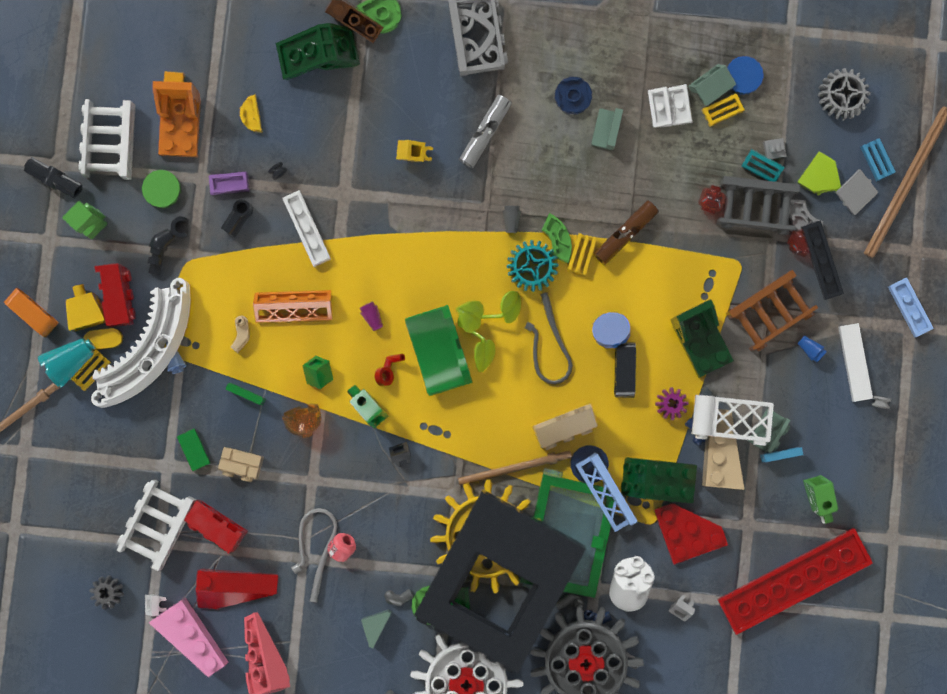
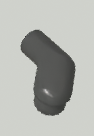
(398, 600)

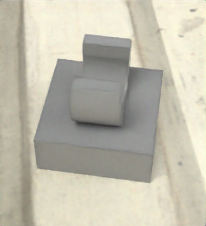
(774, 149)
(682, 609)

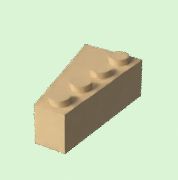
(722, 459)

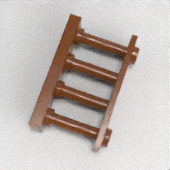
(755, 303)

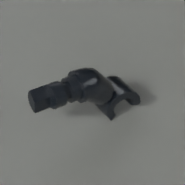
(160, 243)

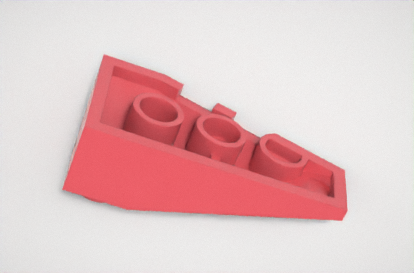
(266, 667)

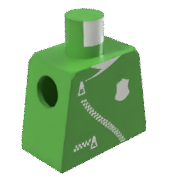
(821, 497)

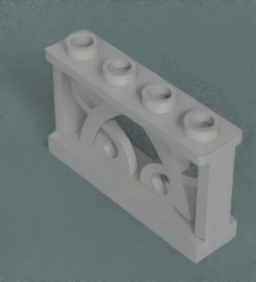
(465, 57)

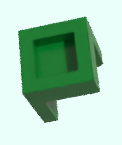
(318, 372)

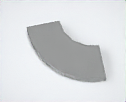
(799, 214)

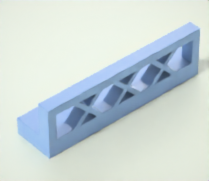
(612, 488)

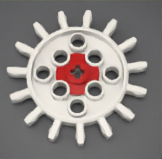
(453, 656)

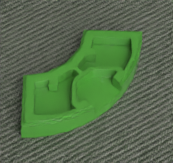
(559, 238)

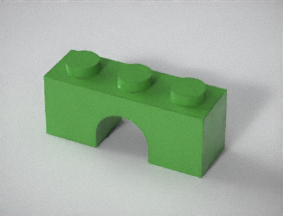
(85, 219)

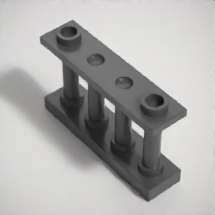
(768, 189)

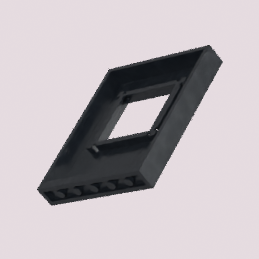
(520, 546)

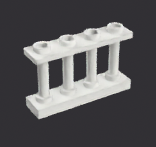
(126, 131)
(167, 540)

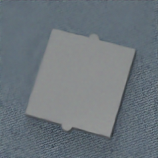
(856, 192)

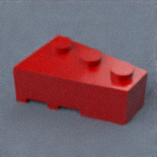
(116, 294)
(215, 526)

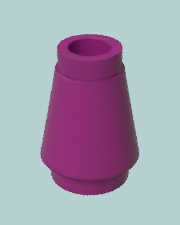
(371, 315)

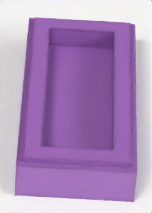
(228, 183)

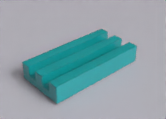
(749, 159)

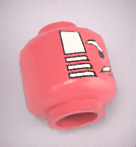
(341, 547)

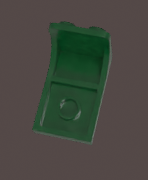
(658, 480)

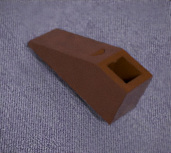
(354, 19)

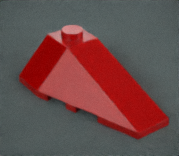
(227, 588)

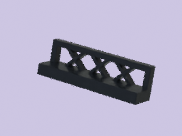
(822, 260)

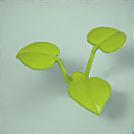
(470, 320)

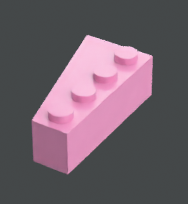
(189, 635)

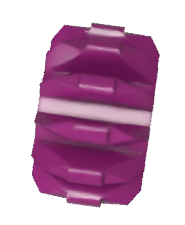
(670, 410)

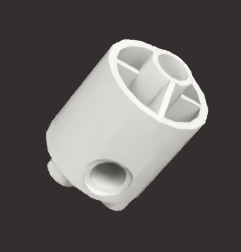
(631, 584)

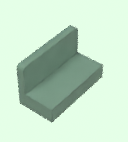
(713, 84)
(607, 128)

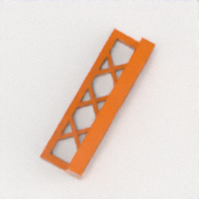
(292, 302)

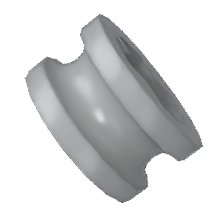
(881, 402)

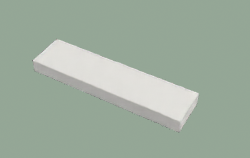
(306, 228)
(855, 362)

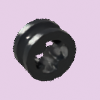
(277, 170)

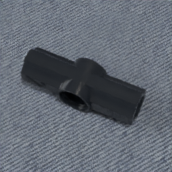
(53, 177)

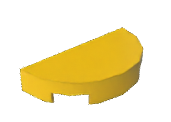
(250, 114)

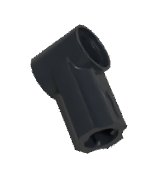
(236, 219)

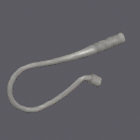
(298, 567)

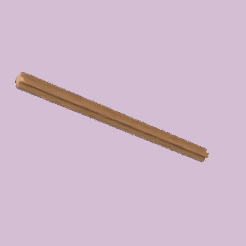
(906, 183)

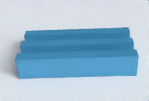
(870, 161)
(783, 454)

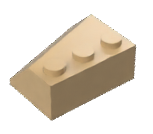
(565, 427)

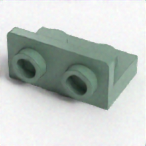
(779, 428)

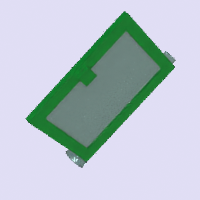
(575, 512)

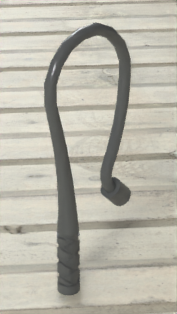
(530, 327)

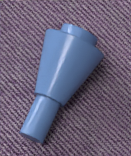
(176, 364)

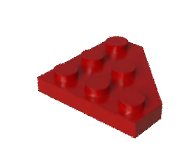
(687, 533)

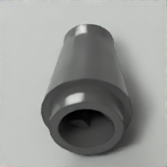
(511, 218)

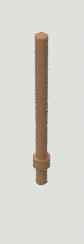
(42, 395)
(552, 458)

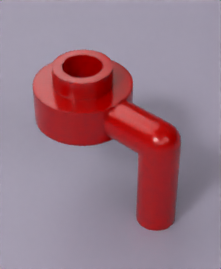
(384, 375)

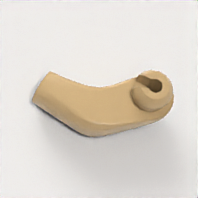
(242, 333)

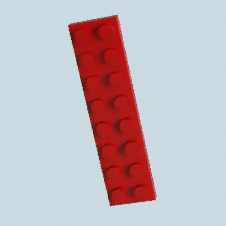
(794, 581)

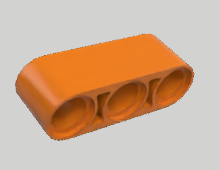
(31, 312)

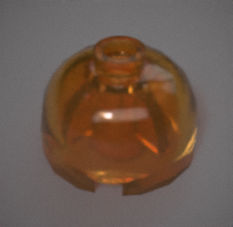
(302, 420)

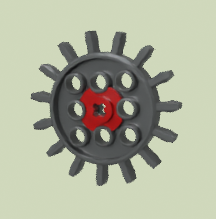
(598, 661)

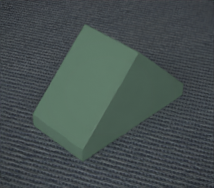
(374, 625)

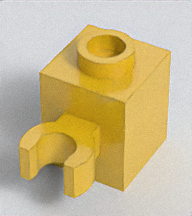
(412, 151)

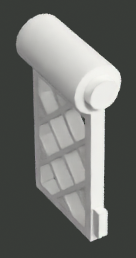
(706, 420)

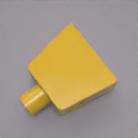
(83, 310)

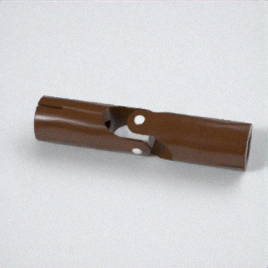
(627, 230)

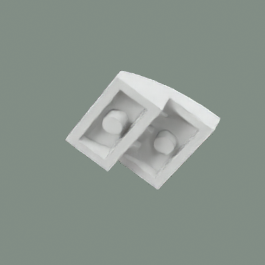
(670, 106)

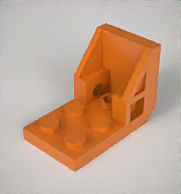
(179, 118)

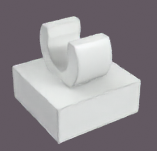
(152, 605)

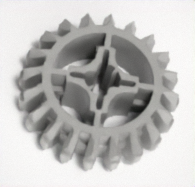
(845, 81)

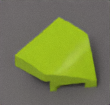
(820, 175)

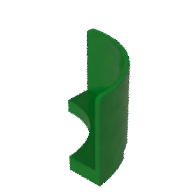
(438, 350)

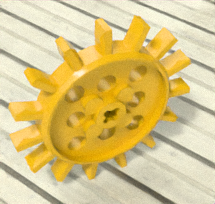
(456, 522)

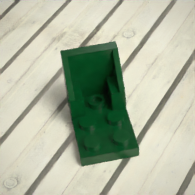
(319, 47)
(701, 338)

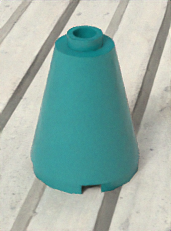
(66, 360)

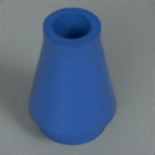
(813, 349)

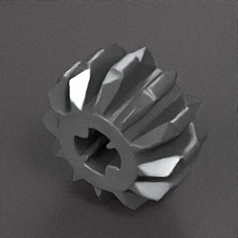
(113, 592)

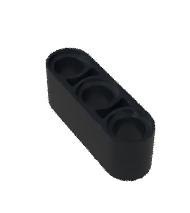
(625, 370)

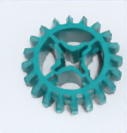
(541, 262)

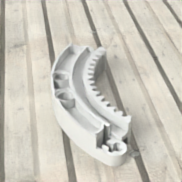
(168, 325)

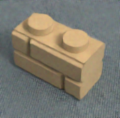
(240, 463)

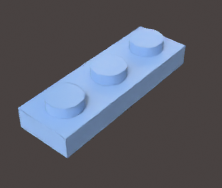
(910, 307)

